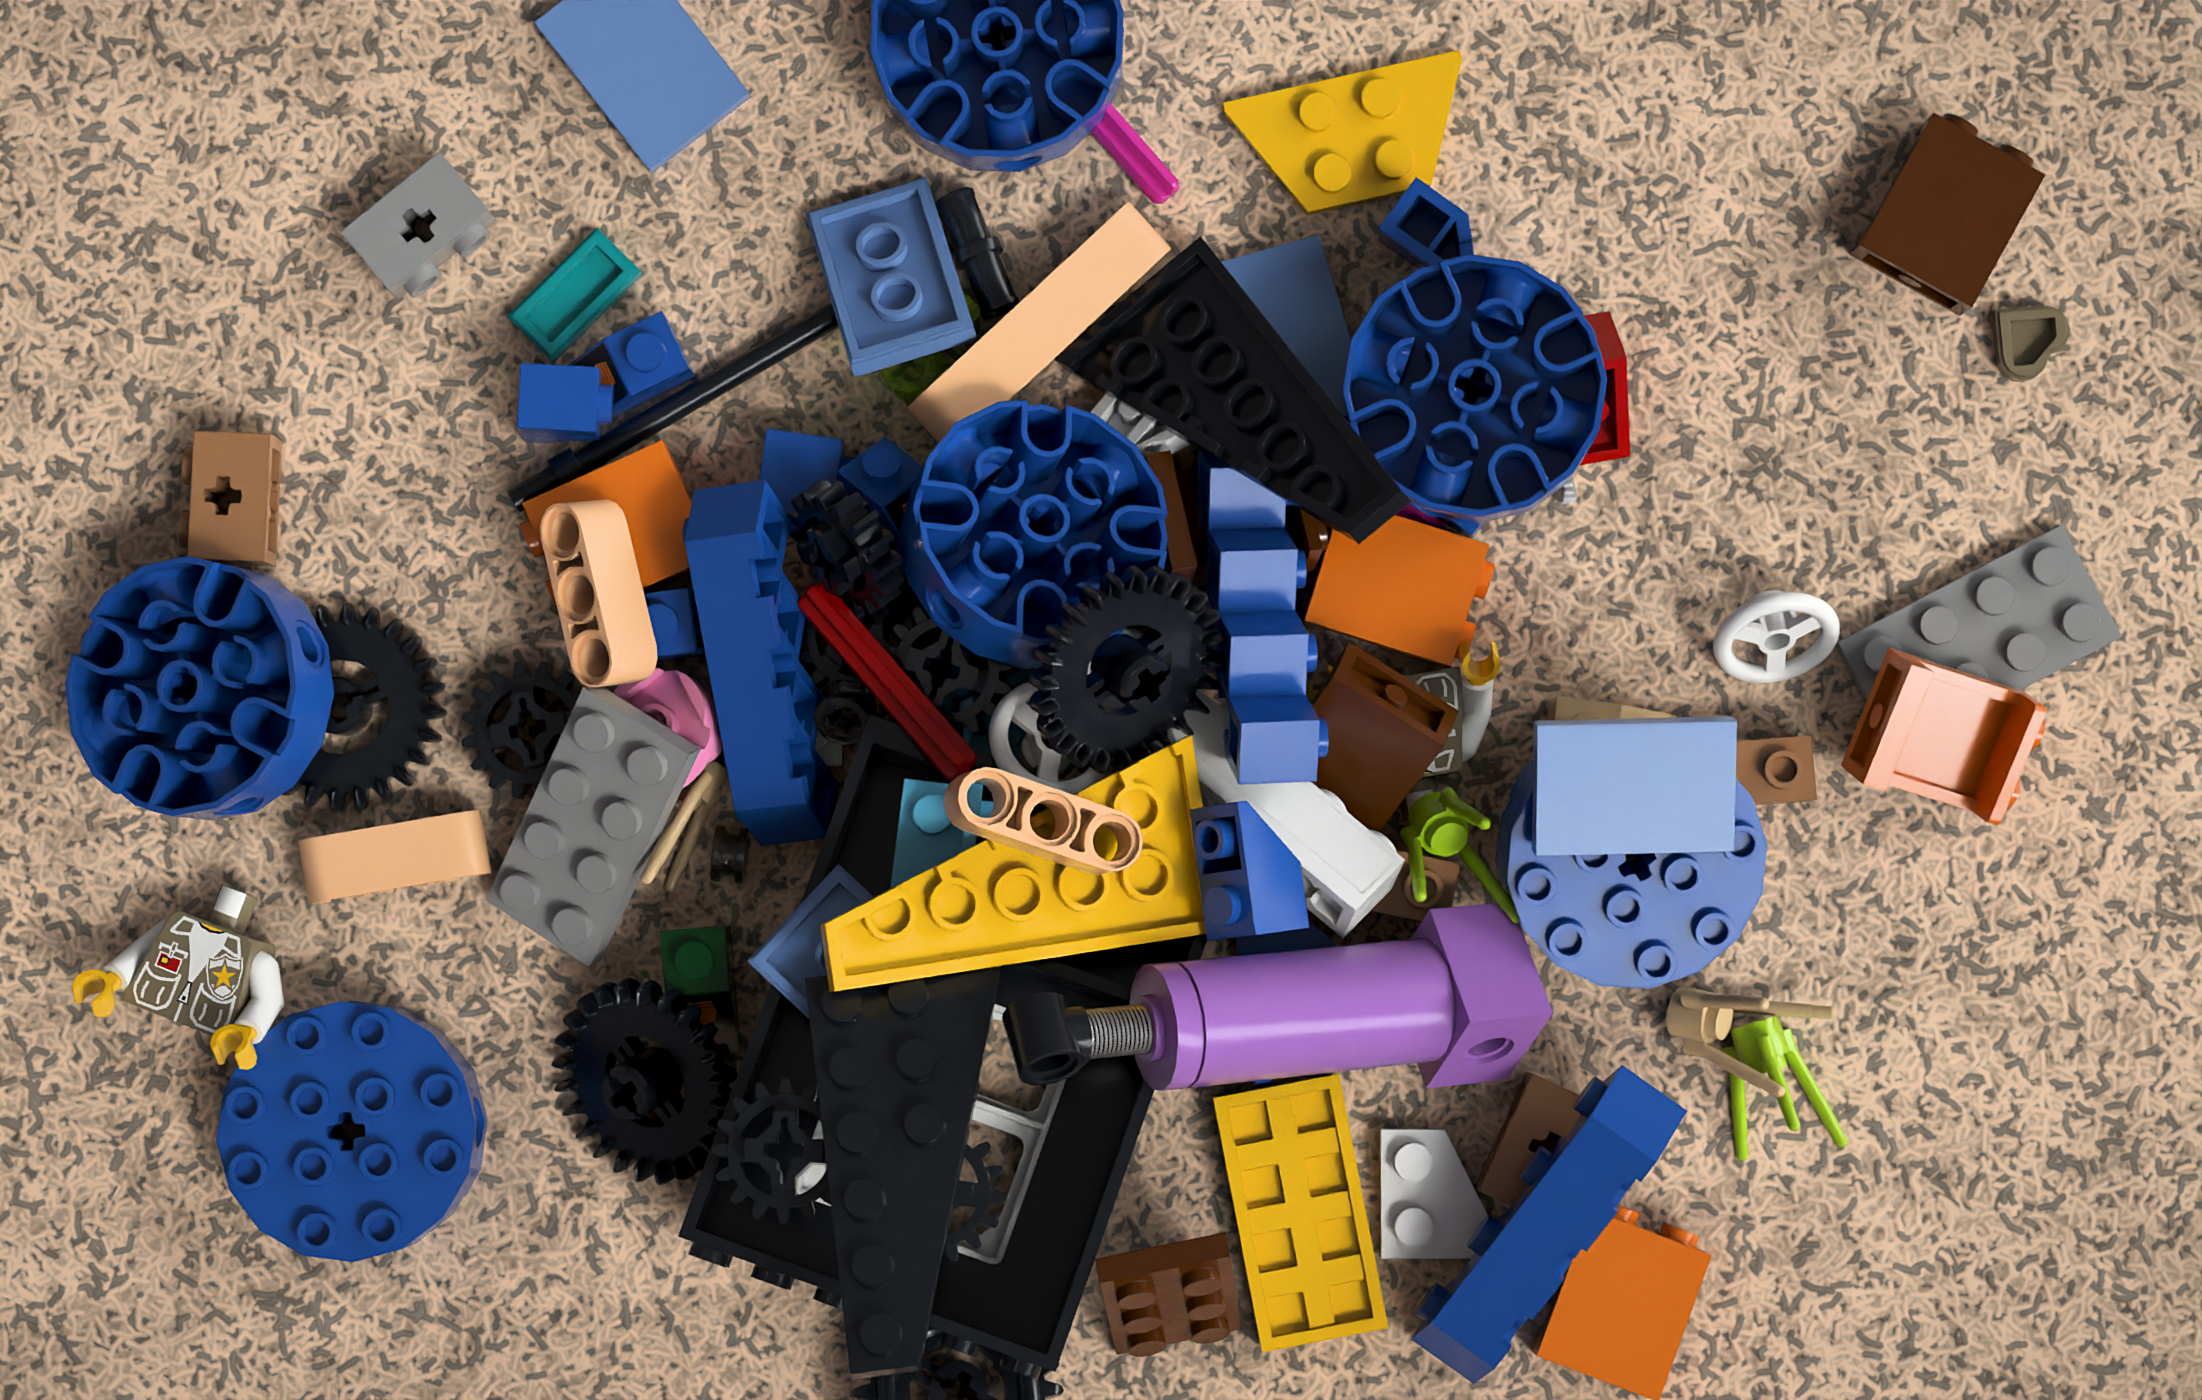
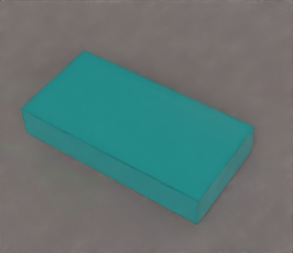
(575, 295)

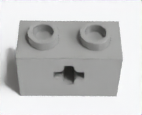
(386, 234)

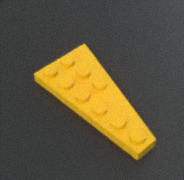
(1017, 908)

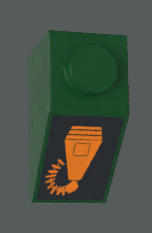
(703, 971)

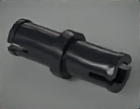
(977, 252)

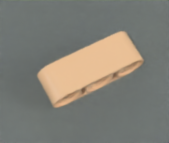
(598, 593)
(1074, 818)
(394, 856)

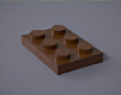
(1170, 1295)

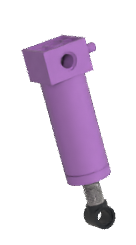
(1449, 998)

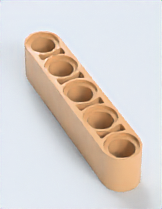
(1043, 322)

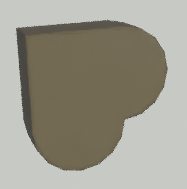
(2026, 339)

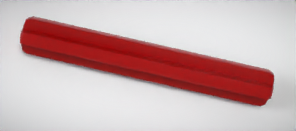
(887, 682)

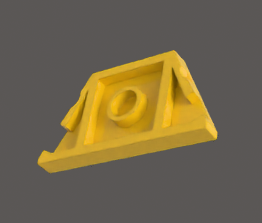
(1352, 133)

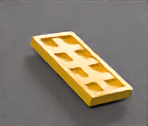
(1300, 1212)

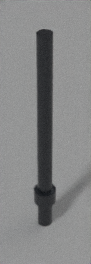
(572, 465)

